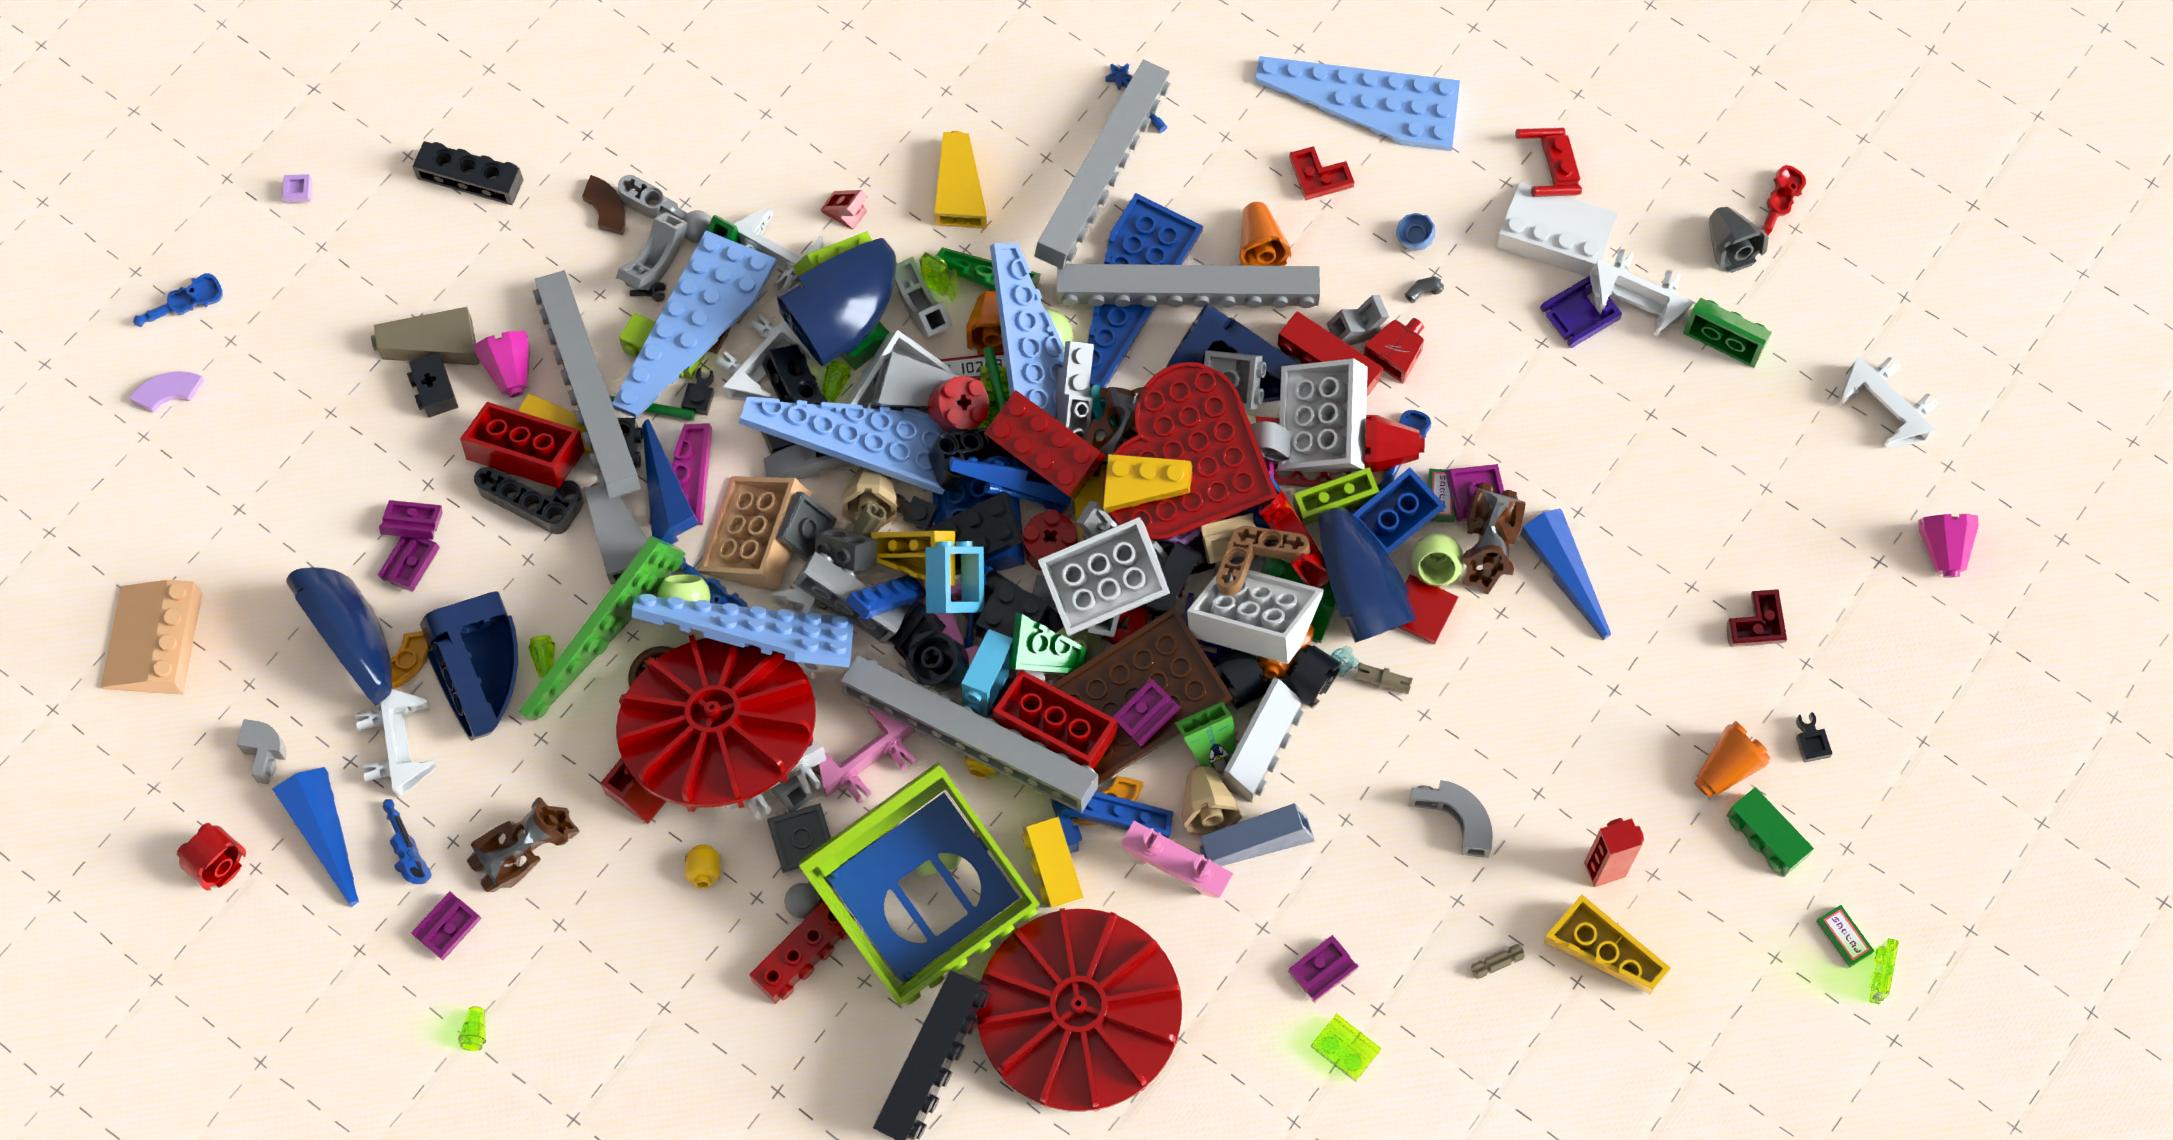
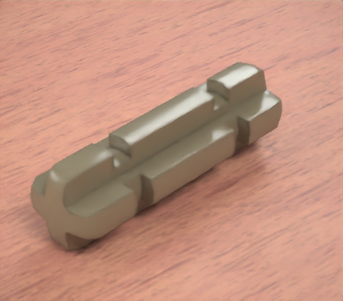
(1497, 961)

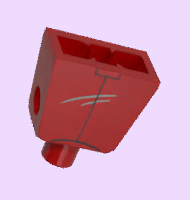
(1396, 348)

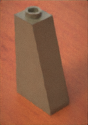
(419, 336)

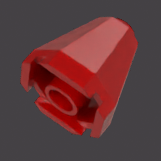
(1390, 443)

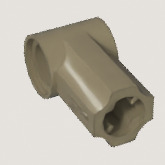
(869, 520)

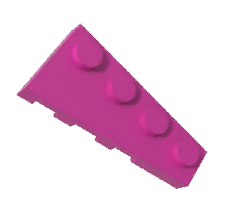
(692, 464)

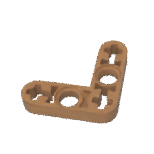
(1249, 548)

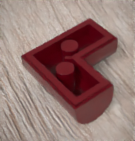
(1765, 626)

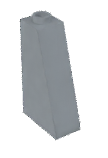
(906, 382)
(615, 530)

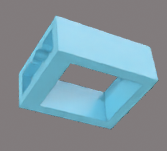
(938, 578)
(987, 673)

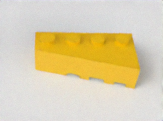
(1602, 943)

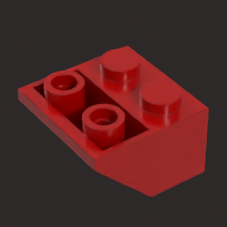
(630, 794)

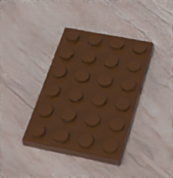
(1159, 652)

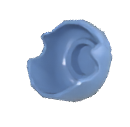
(1415, 231)

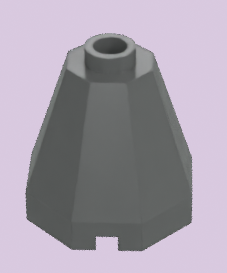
(1735, 239)

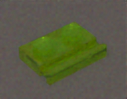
(938, 277)
(1882, 976)
(1346, 1047)

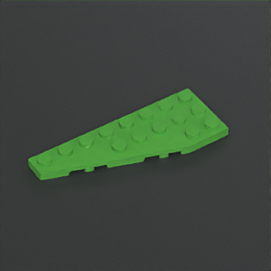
(642, 576)

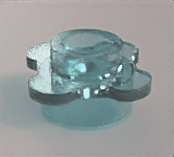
(1351, 662)

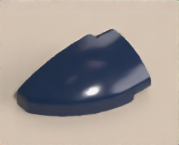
(1219, 333)
(1362, 576)

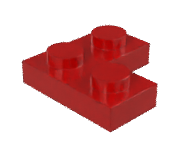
(1319, 180)

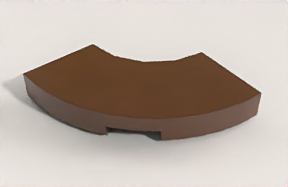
(607, 203)

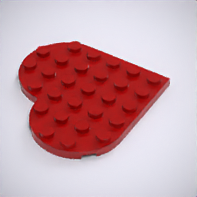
(1196, 418)

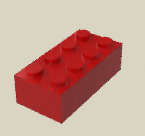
(1045, 444)
(522, 445)
(1055, 720)

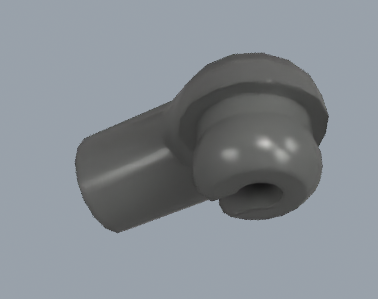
(1422, 285)

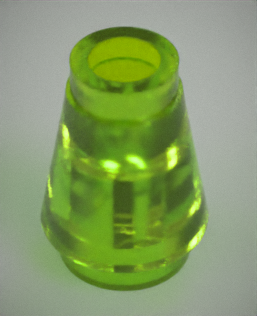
(835, 379)
(542, 653)
(473, 1030)

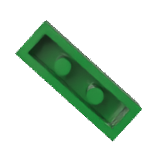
(1769, 832)

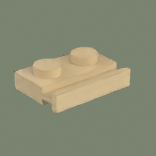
(1218, 535)

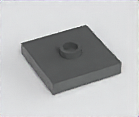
(802, 523)
(798, 835)

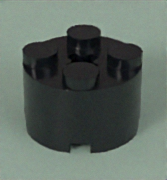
(937, 661)
(1312, 675)
(1241, 677)

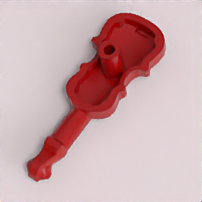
(1788, 184)

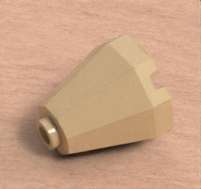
(866, 488)
(1207, 803)

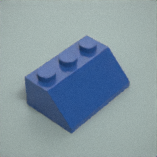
(1399, 510)

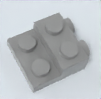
(1243, 372)

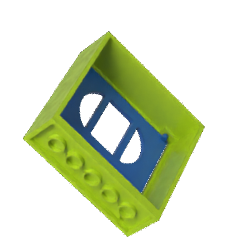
(880, 866)

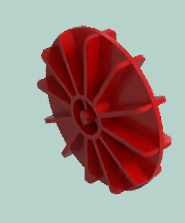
(715, 723)
(1080, 1010)

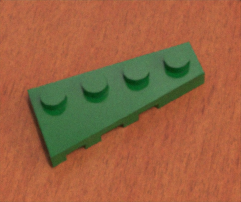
(975, 268)

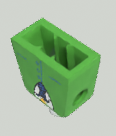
(1210, 735)

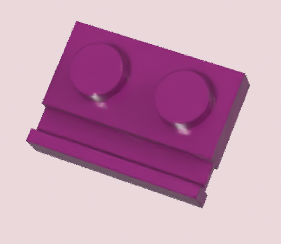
(410, 519)
(408, 562)
(1146, 712)
(446, 925)
(1323, 968)

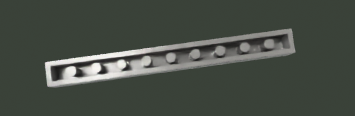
(1102, 165)
(1188, 285)
(586, 384)
(970, 733)

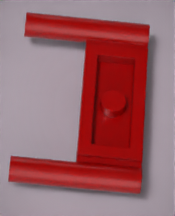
(1559, 160)

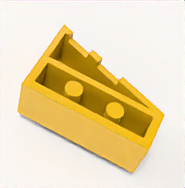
(1143, 480)
(907, 550)
(1052, 862)

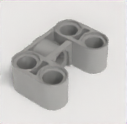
(1272, 440)

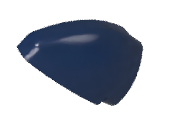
(841, 300)
(346, 625)
(474, 659)

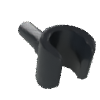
(658, 286)

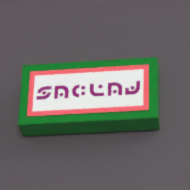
(1438, 484)
(1845, 936)

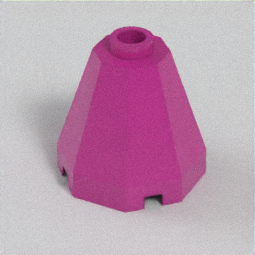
(506, 361)
(1949, 541)

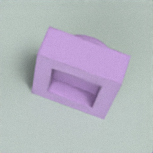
(297, 188)

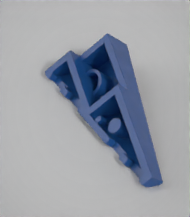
(1011, 474)
(668, 504)
(1555, 546)
(312, 808)

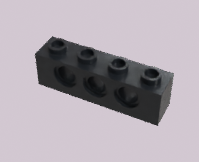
(477, 182)
(791, 376)

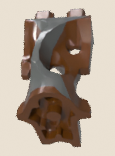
(1119, 402)
(1492, 550)
(520, 840)

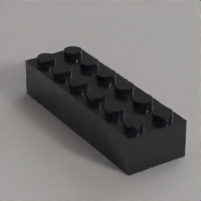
(932, 1056)

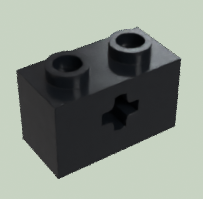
(440, 396)

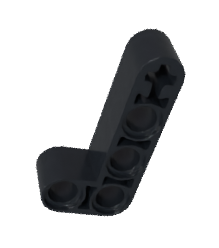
(956, 445)
(526, 496)

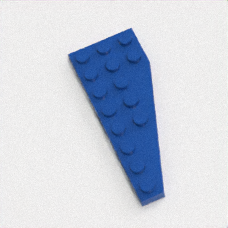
(1143, 236)

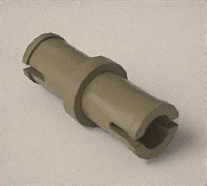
(1384, 678)

